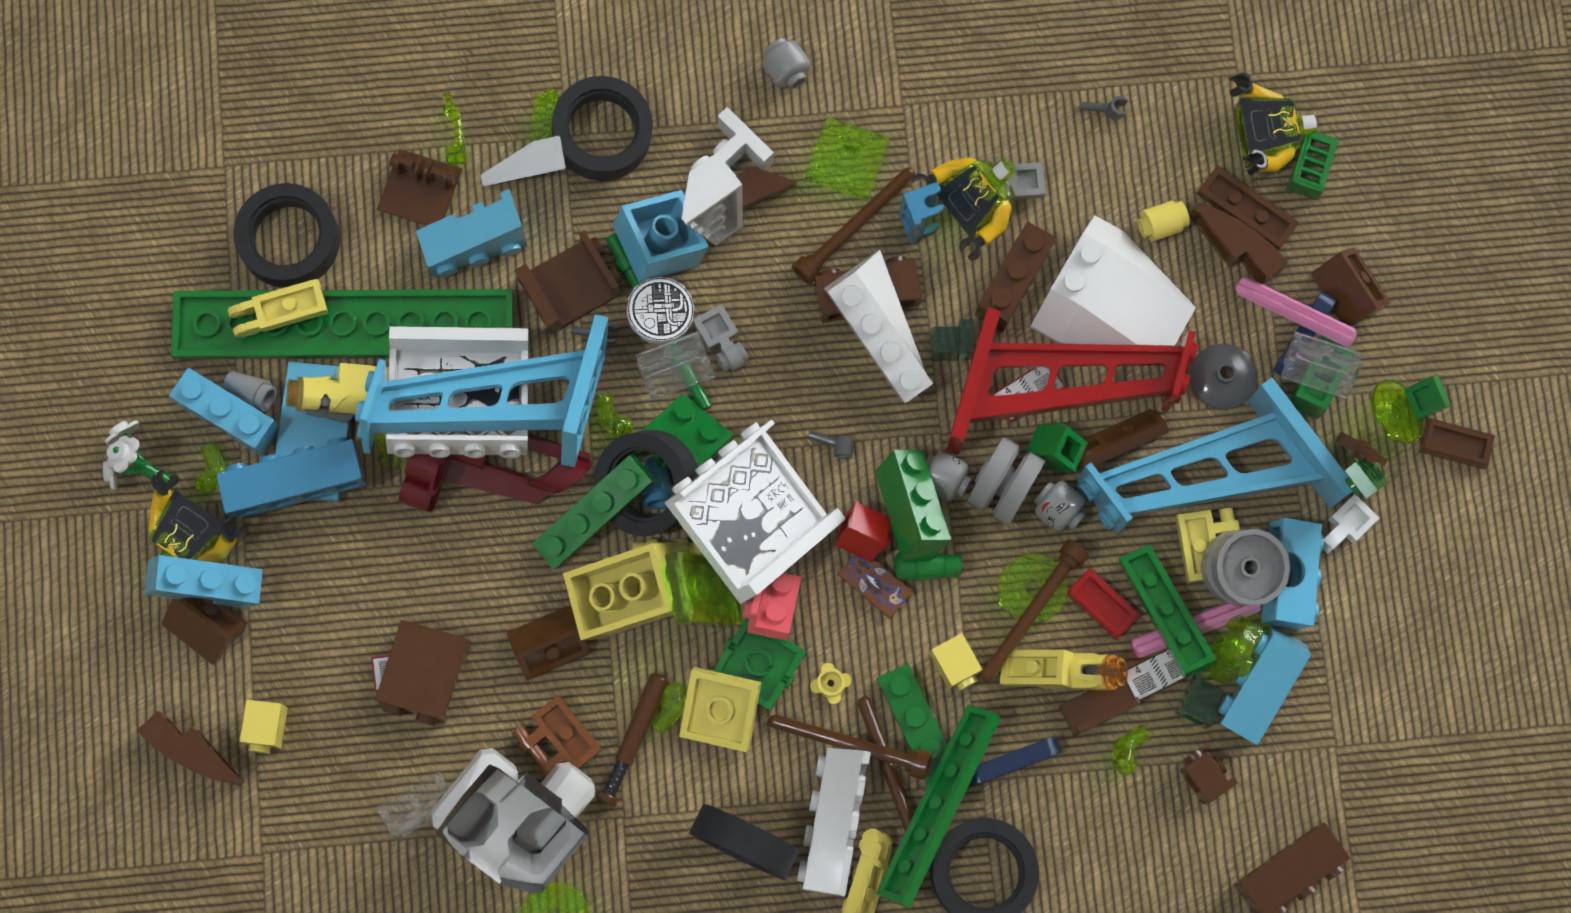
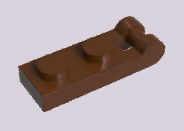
(1122, 437)

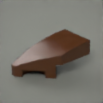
(760, 185)

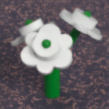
(123, 451)

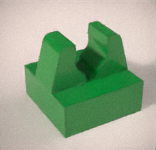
(1427, 397)

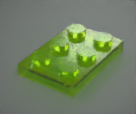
(699, 592)

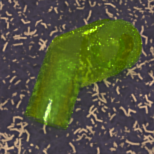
(611, 420)
(215, 464)
(673, 707)
(1124, 750)

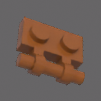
(563, 731)

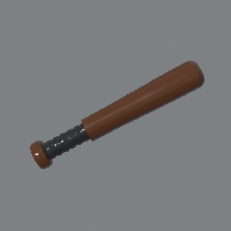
(637, 729)

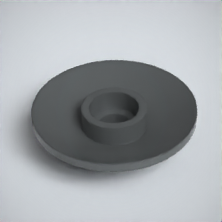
(1212, 387)

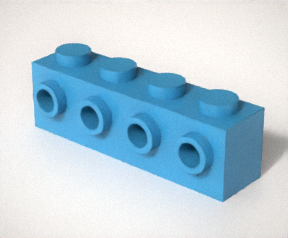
(291, 478)

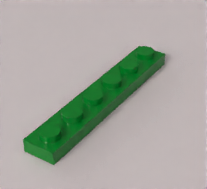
(938, 806)

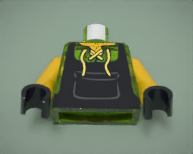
(1267, 126)
(975, 197)
(185, 528)

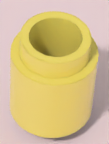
(1163, 220)

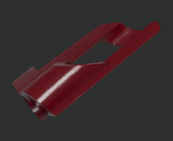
(427, 474)

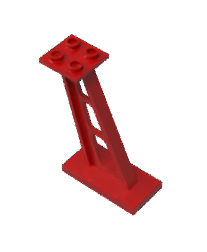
(979, 406)

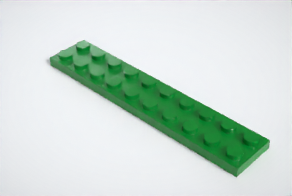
(351, 330)

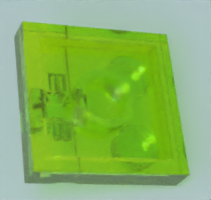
(847, 159)

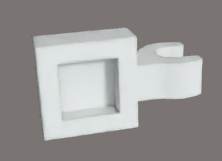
(1350, 522)

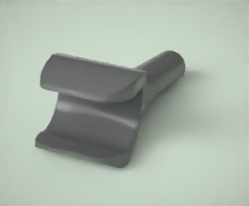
(1107, 108)
(586, 331)
(843, 445)

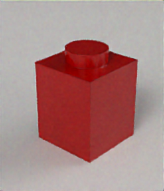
(864, 532)

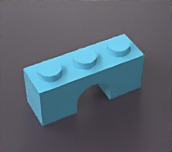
(225, 411)
(202, 579)
(1297, 602)

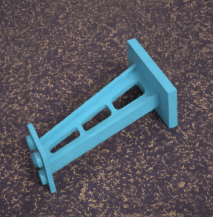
(570, 415)
(1277, 421)

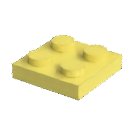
(720, 709)

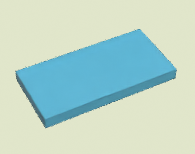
(305, 430)

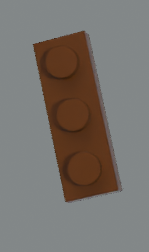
(1248, 206)

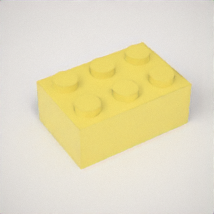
(620, 592)

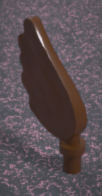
(1360, 449)

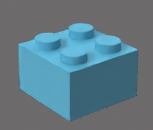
(657, 237)

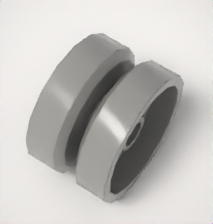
(1005, 481)
(1245, 567)

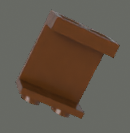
(570, 283)

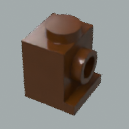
(1206, 776)

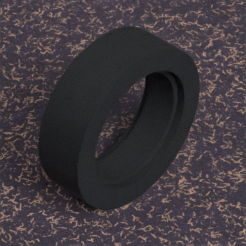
(614, 91)
(274, 198)
(676, 456)
(997, 830)
(744, 841)

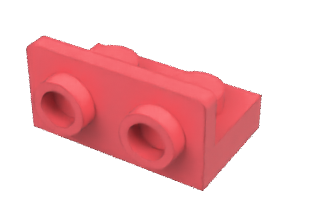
(773, 608)

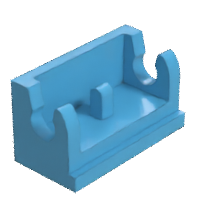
(918, 207)

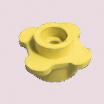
(840, 681)

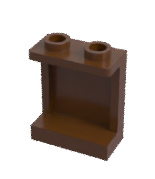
(421, 672)

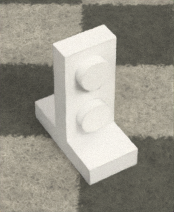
(741, 142)

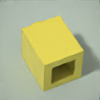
(956, 663)
(263, 726)

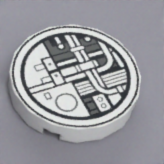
(660, 310)

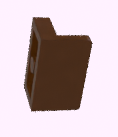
(1352, 285)
(203, 625)
(547, 643)
(1096, 708)

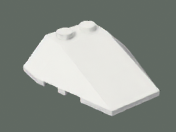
(1112, 295)

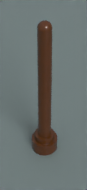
(808, 267)
(1071, 557)
(916, 763)
(888, 769)

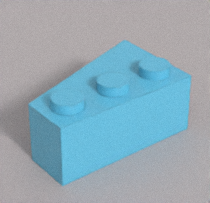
(473, 237)
(1263, 690)

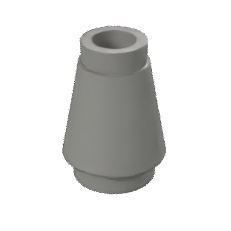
(251, 389)

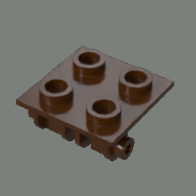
(418, 188)

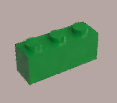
(912, 505)

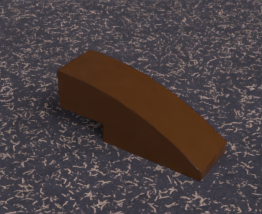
(1238, 242)
(188, 749)

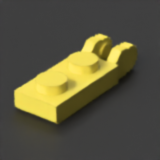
(280, 308)
(868, 872)

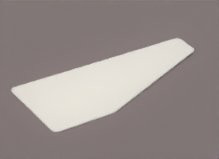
(534, 159)

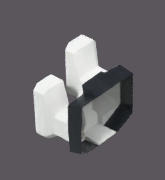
(512, 826)

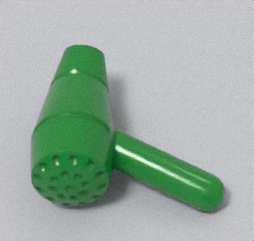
(938, 568)

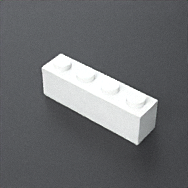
(713, 199)
(876, 317)
(834, 822)

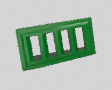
(1305, 186)

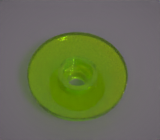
(1395, 413)

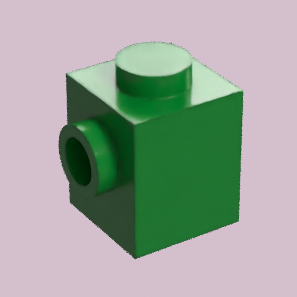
(1057, 446)

